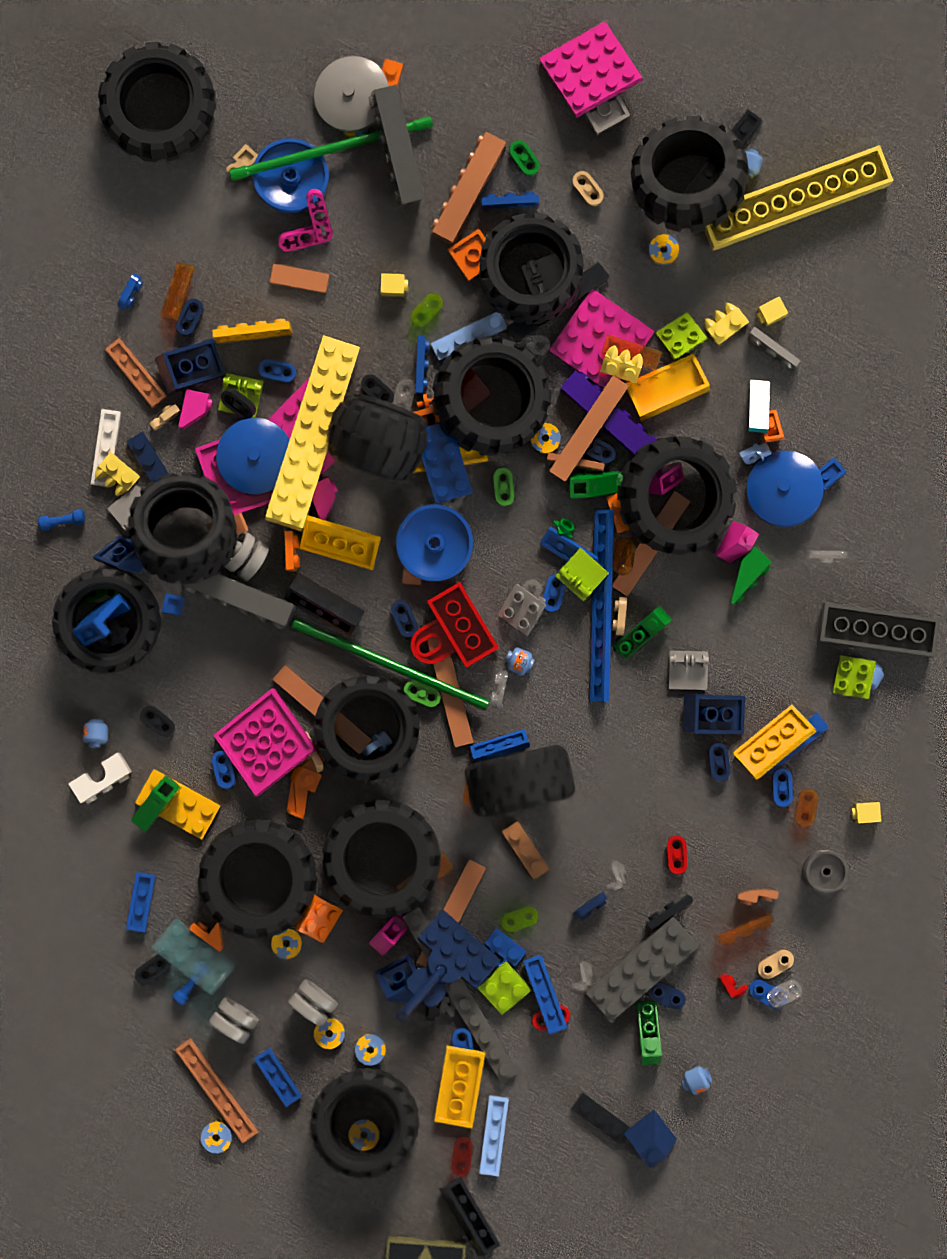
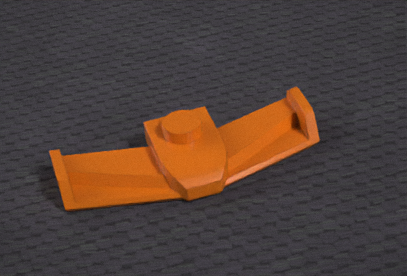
(302, 779)

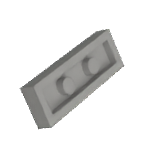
(773, 348)

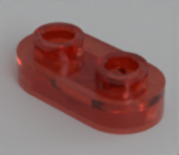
(462, 1155)

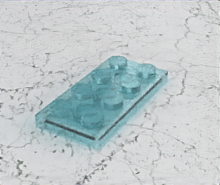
(193, 957)

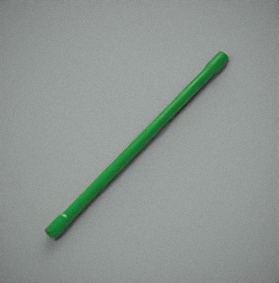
(245, 171)
(308, 629)

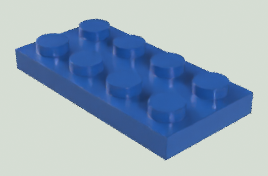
(444, 466)

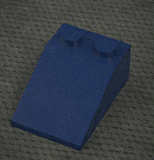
(190, 366)
(713, 714)

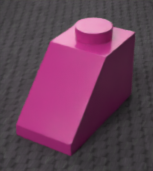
(194, 408)
(666, 478)
(324, 497)
(736, 542)
(389, 934)

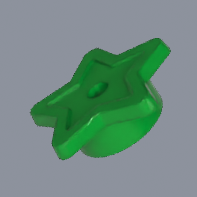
(564, 527)

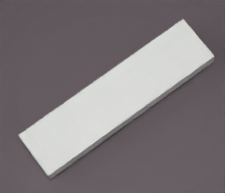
(106, 441)

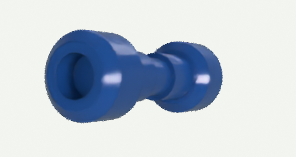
(77, 517)
(181, 996)

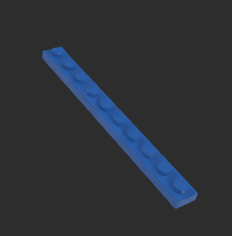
(602, 608)

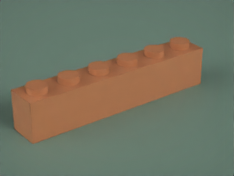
(469, 188)

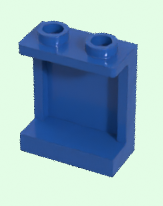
(92, 626)

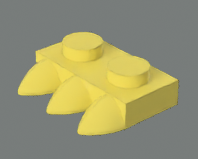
(726, 324)
(621, 365)
(117, 473)

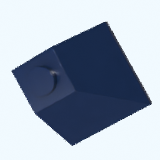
(120, 555)
(394, 979)
(651, 1138)

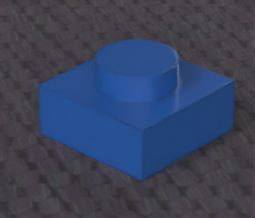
(173, 604)

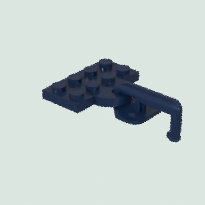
(456, 955)

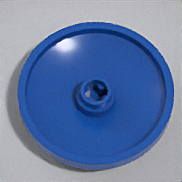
(287, 186)
(252, 455)
(785, 488)
(434, 542)

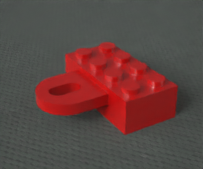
(456, 628)

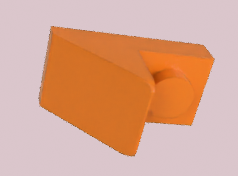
(775, 430)
(213, 938)

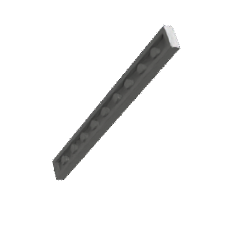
(468, 1009)

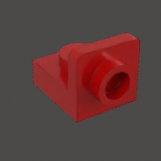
(729, 983)

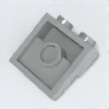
(607, 115)

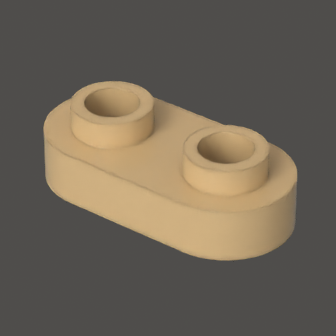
(588, 188)
(619, 624)
(775, 963)

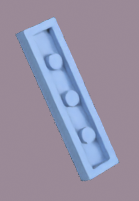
(487, 326)
(494, 1135)

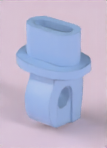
(754, 453)
(380, 743)

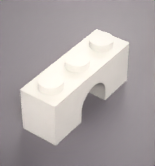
(116, 771)

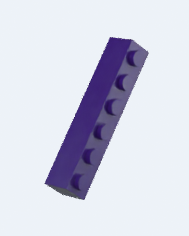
(618, 424)

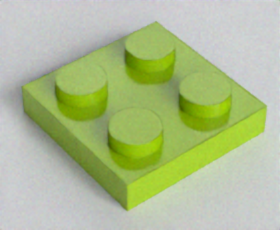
(504, 988)

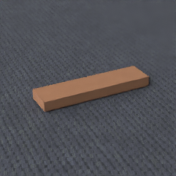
(136, 373)

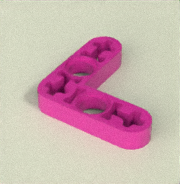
(313, 230)

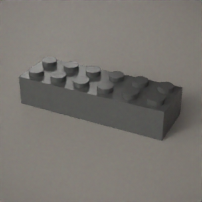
(397, 145)
(244, 599)
(878, 630)
(641, 968)

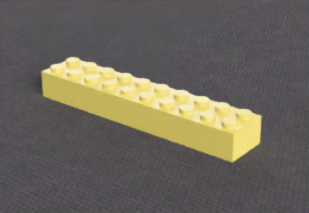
(802, 196)
(309, 437)

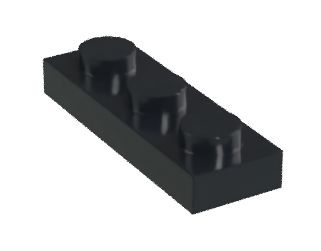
(600, 1117)

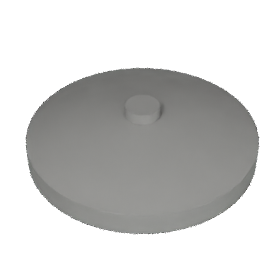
(345, 91)

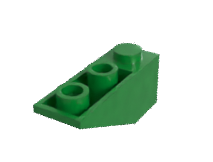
(593, 484)
(749, 570)
(642, 632)
(156, 803)
(649, 1033)

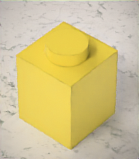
(393, 285)
(771, 312)
(866, 812)

